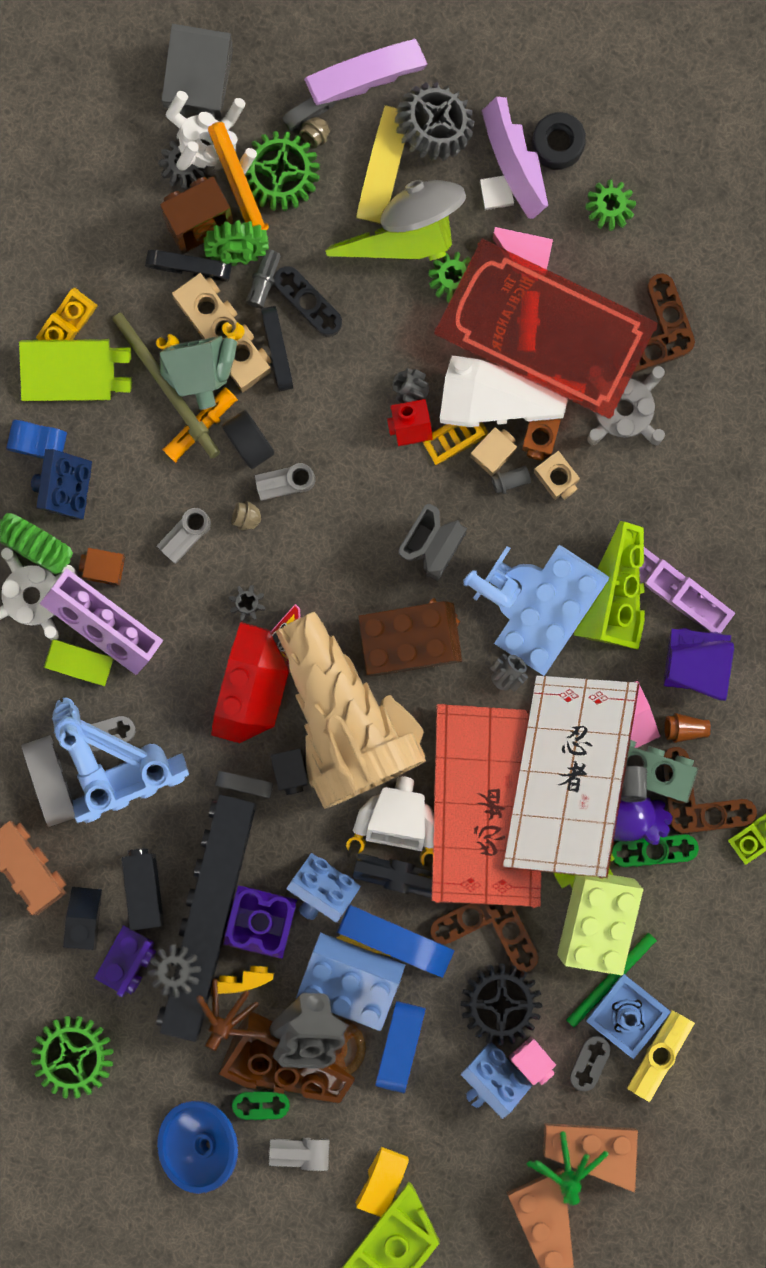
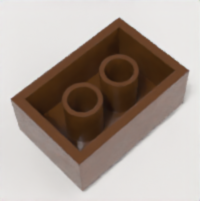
(195, 213)
(410, 638)

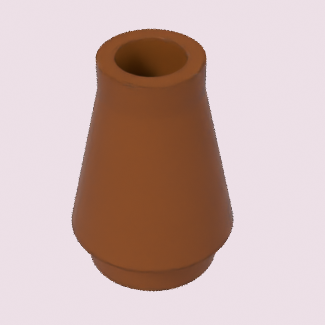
(684, 728)

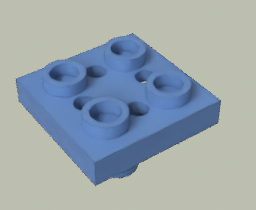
(322, 889)
(630, 1038)
(495, 1081)

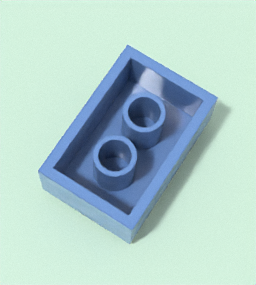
(354, 980)

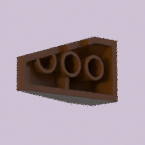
(252, 1065)

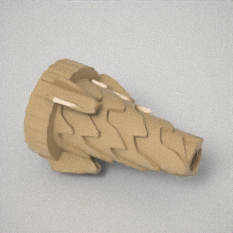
(349, 737)

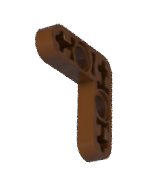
(669, 330)
(698, 811)
(488, 916)

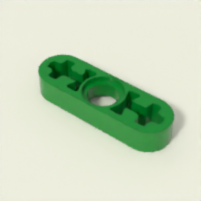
(677, 856)

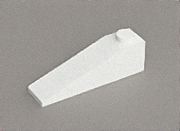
(486, 392)

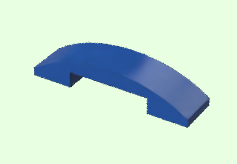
(395, 941)

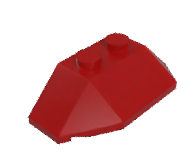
(250, 686)

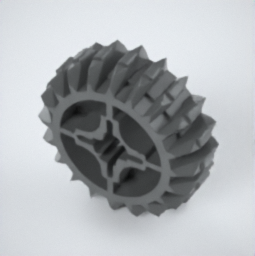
(445, 136)

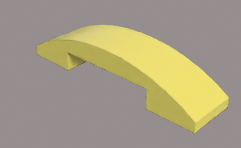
(381, 168)

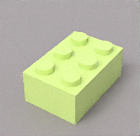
(600, 923)

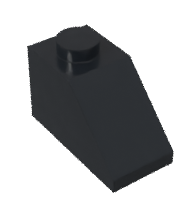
(82, 918)

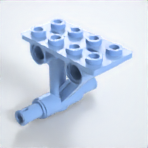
(120, 783)

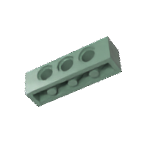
(683, 776)

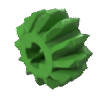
(599, 205)
(442, 273)

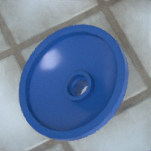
(184, 1147)

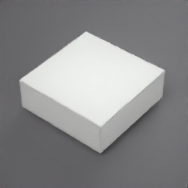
(496, 193)

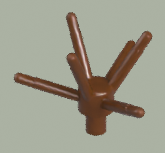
(222, 1028)

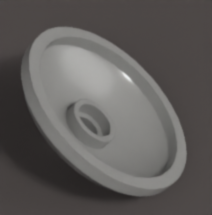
(422, 205)

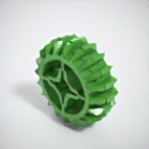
(284, 146)
(34, 543)
(66, 1043)

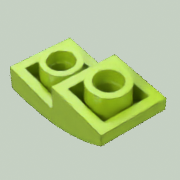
(78, 662)
(751, 840)

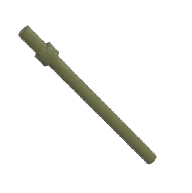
(197, 429)

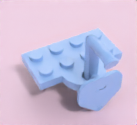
(540, 603)

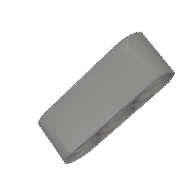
(48, 780)

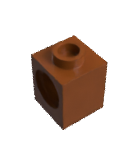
(535, 451)
(102, 566)

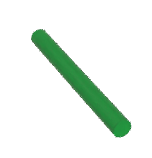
(602, 989)

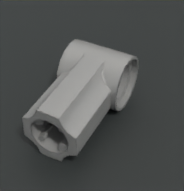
(281, 482)
(182, 537)
(303, 1153)

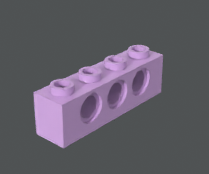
(101, 622)

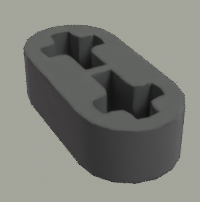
(305, 111)
(244, 784)
(596, 1067)

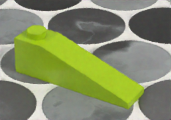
(414, 244)
(616, 611)

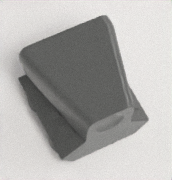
(431, 542)
(307, 1033)

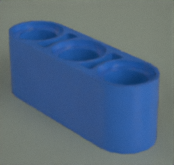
(400, 1047)

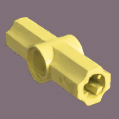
(670, 1037)

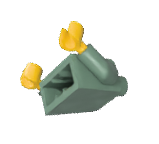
(200, 364)

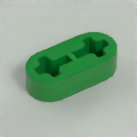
(260, 1113)

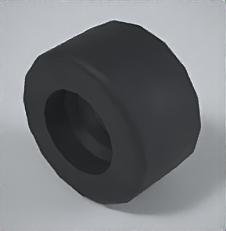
(565, 123)
(248, 439)

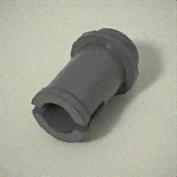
(510, 479)

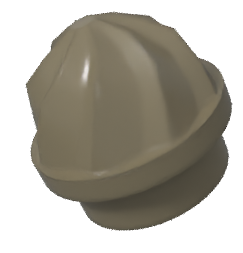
(314, 132)
(245, 516)

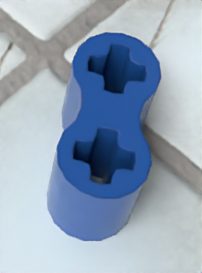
(34, 439)

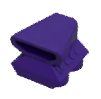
(699, 662)
(260, 922)

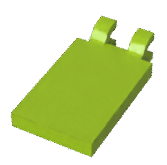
(71, 369)

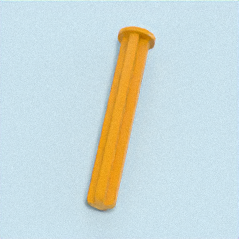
(235, 175)

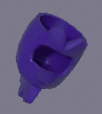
(642, 820)

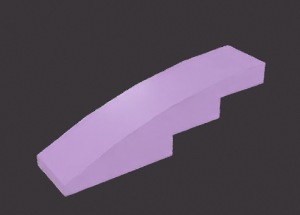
(365, 71)
(517, 164)
(684, 594)

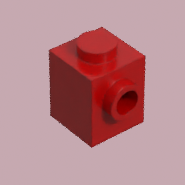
(410, 422)

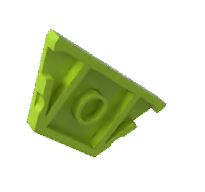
(399, 1238)

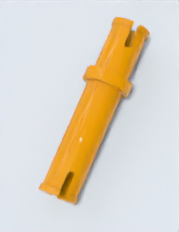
(209, 416)

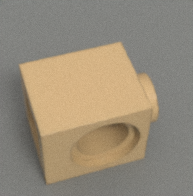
(494, 450)
(557, 463)

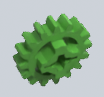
(236, 243)

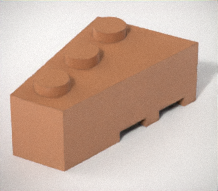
(27, 869)
(619, 1142)
(544, 1221)

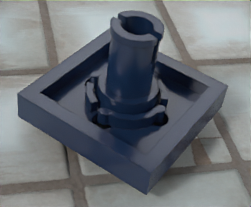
(63, 484)

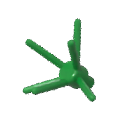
(569, 1180)

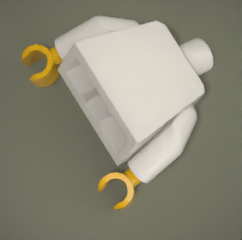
(396, 819)

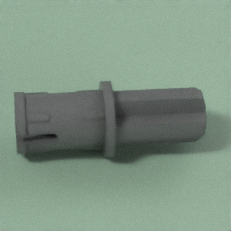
(263, 279)

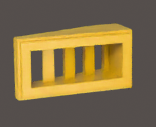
(460, 445)

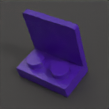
(125, 961)

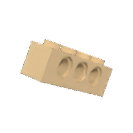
(189, 299)

